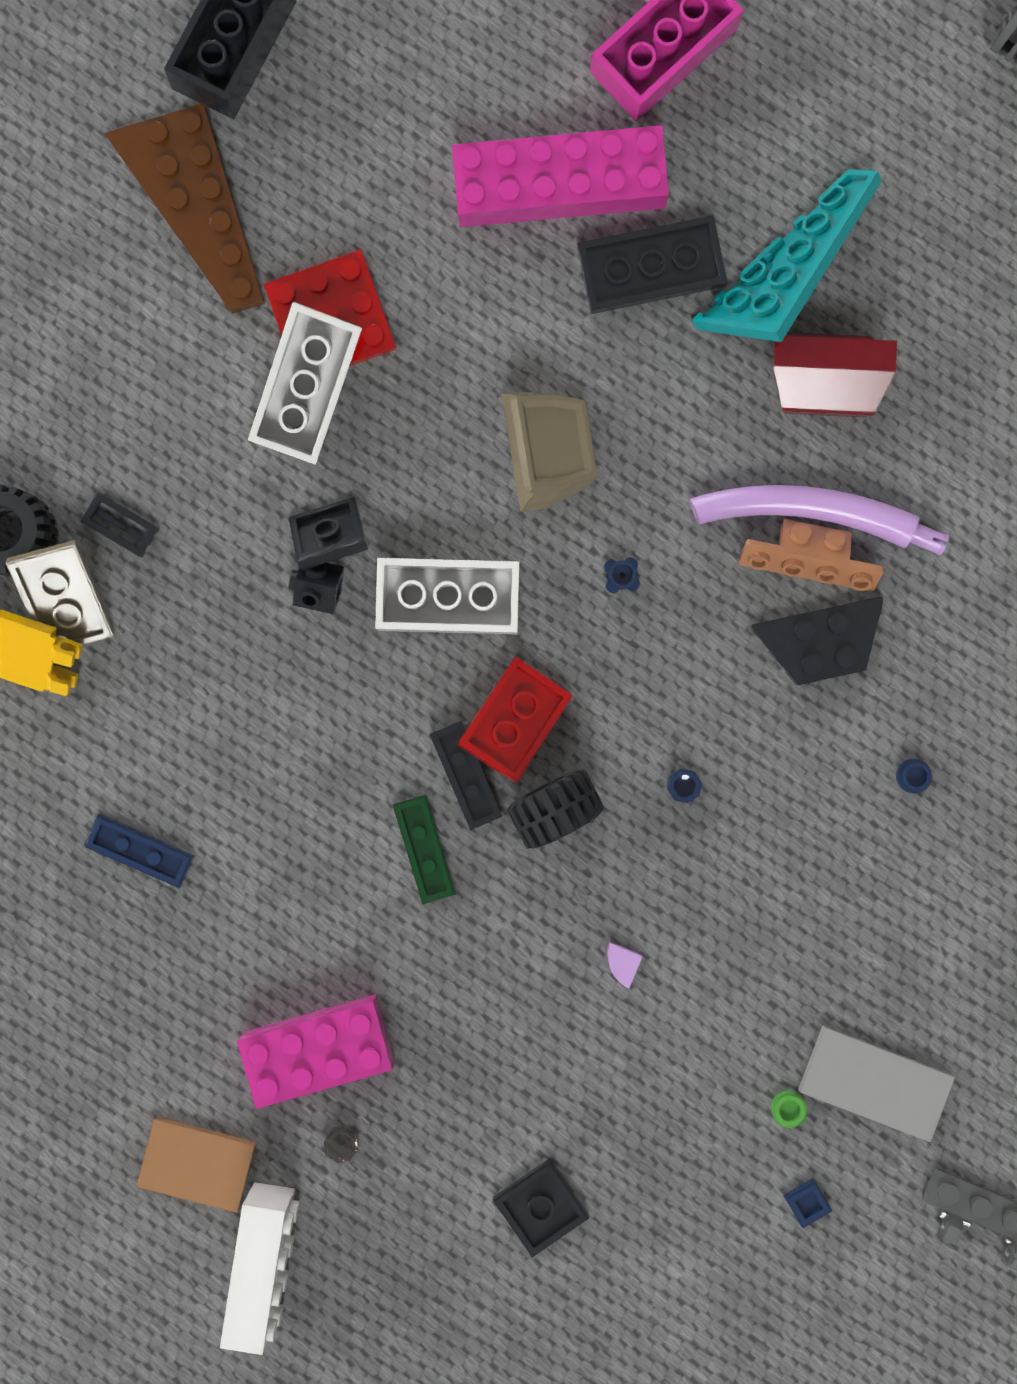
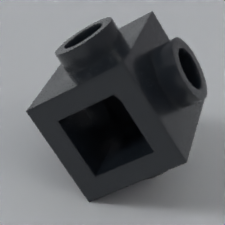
(317, 587)

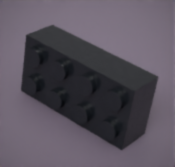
(225, 50)

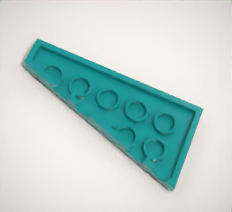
(775, 291)

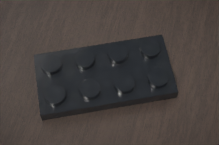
(652, 264)

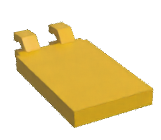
(29, 654)

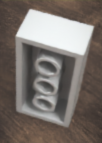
(304, 383)
(447, 596)
(259, 1268)

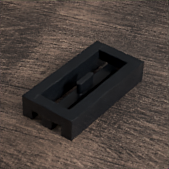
(145, 539)

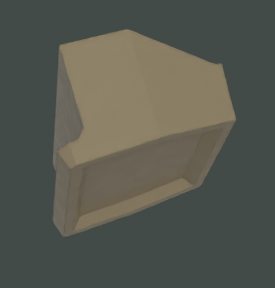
(548, 447)

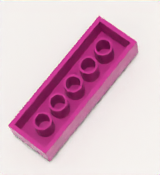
(560, 176)

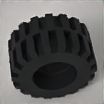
(35, 522)
(555, 809)

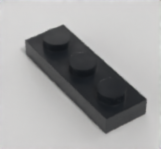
(466, 777)

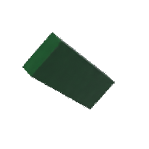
(424, 849)

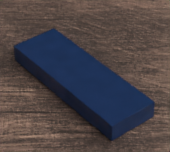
(139, 851)

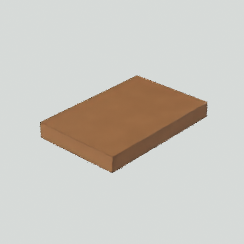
(196, 1164)

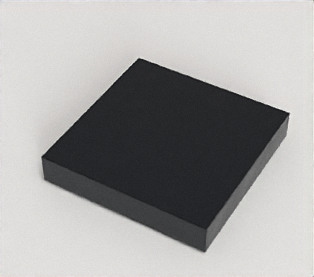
(327, 533)
(540, 1207)

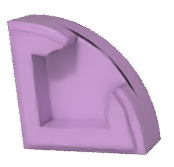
(623, 963)

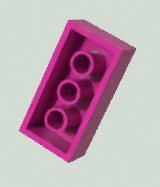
(661, 49)
(316, 1051)

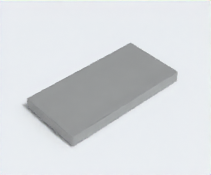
(876, 1083)

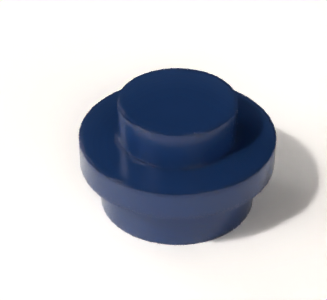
(913, 776)

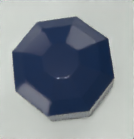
(684, 785)

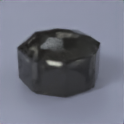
(341, 1143)

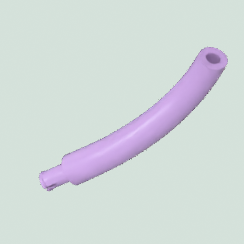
(820, 504)

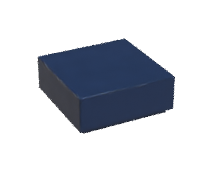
(807, 1203)

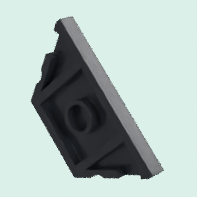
(823, 641)

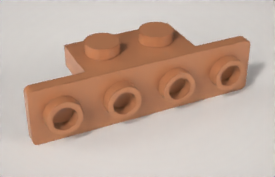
(812, 554)

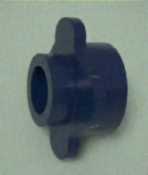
(629, 568)

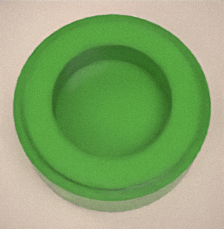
(789, 1109)

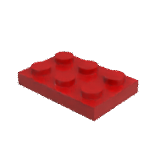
(514, 720)

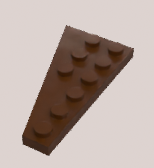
(186, 181)

